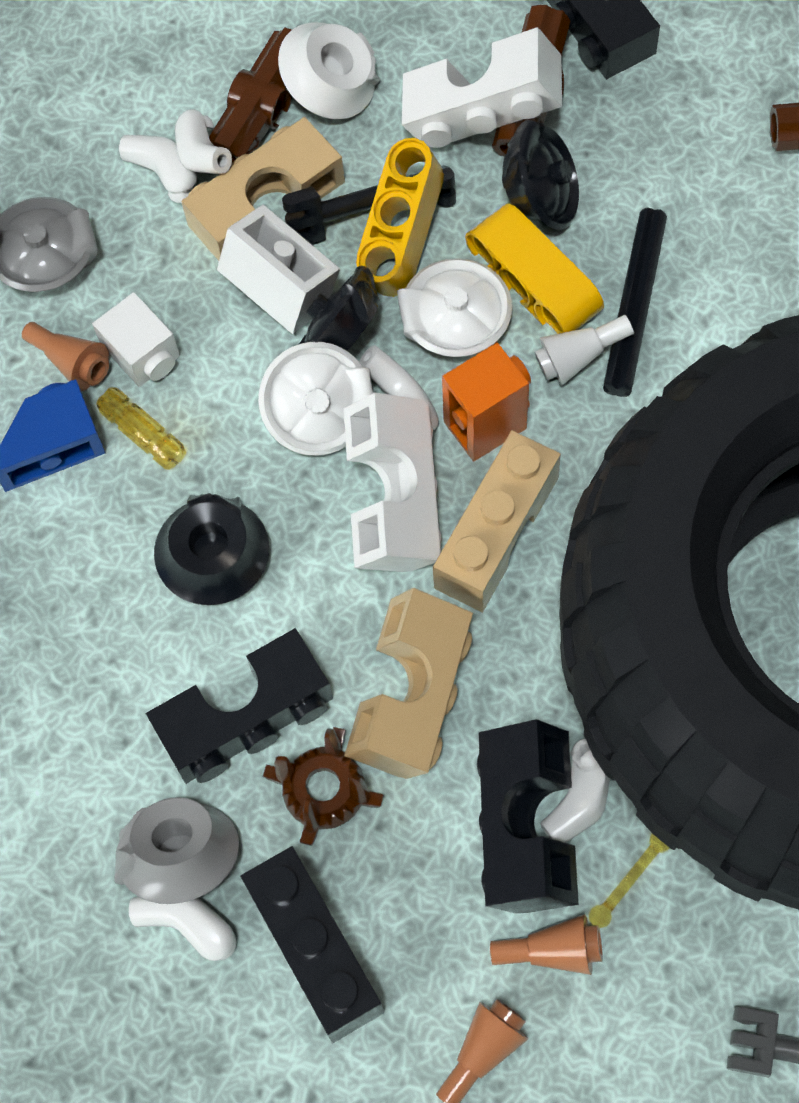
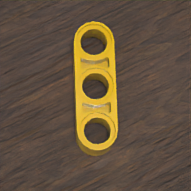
(395, 195)
(536, 269)

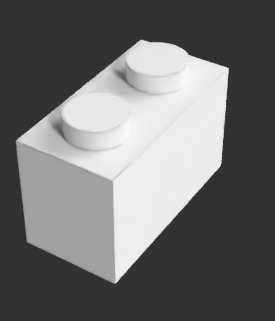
(276, 267)

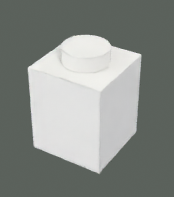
(137, 340)

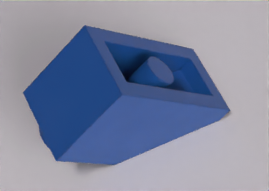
(48, 436)

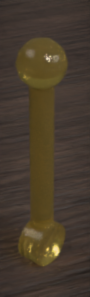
(601, 914)

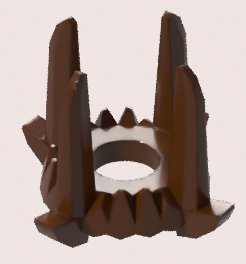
(322, 814)

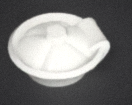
(328, 69)
(455, 307)
(306, 396)

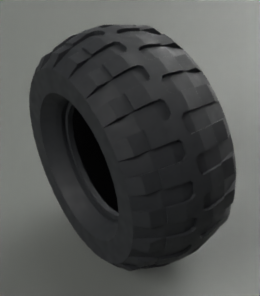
(650, 623)

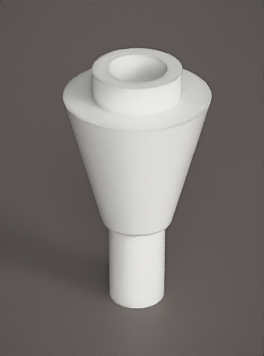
(571, 351)

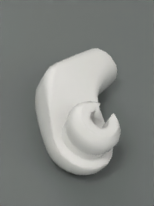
(195, 147)
(162, 157)
(394, 378)
(583, 802)
(194, 920)

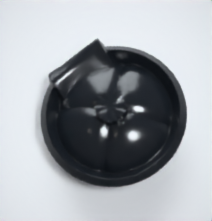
(541, 175)
(345, 313)
(211, 550)

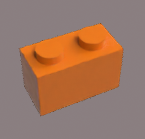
(486, 400)

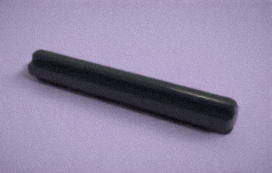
(636, 300)

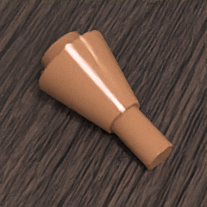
(71, 355)
(563, 947)
(489, 1041)

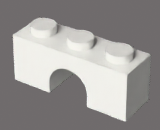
(517, 86)
(396, 441)

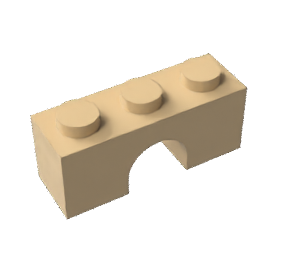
(285, 164)
(493, 520)
(429, 643)

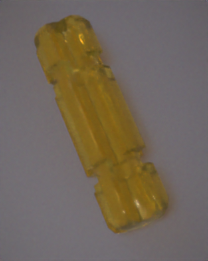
(141, 428)

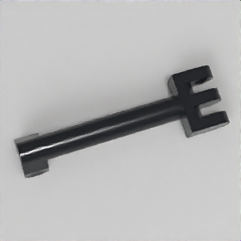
(308, 213)

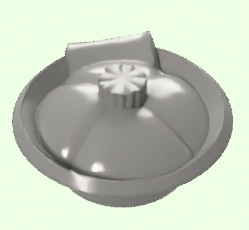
(44, 243)
(175, 851)

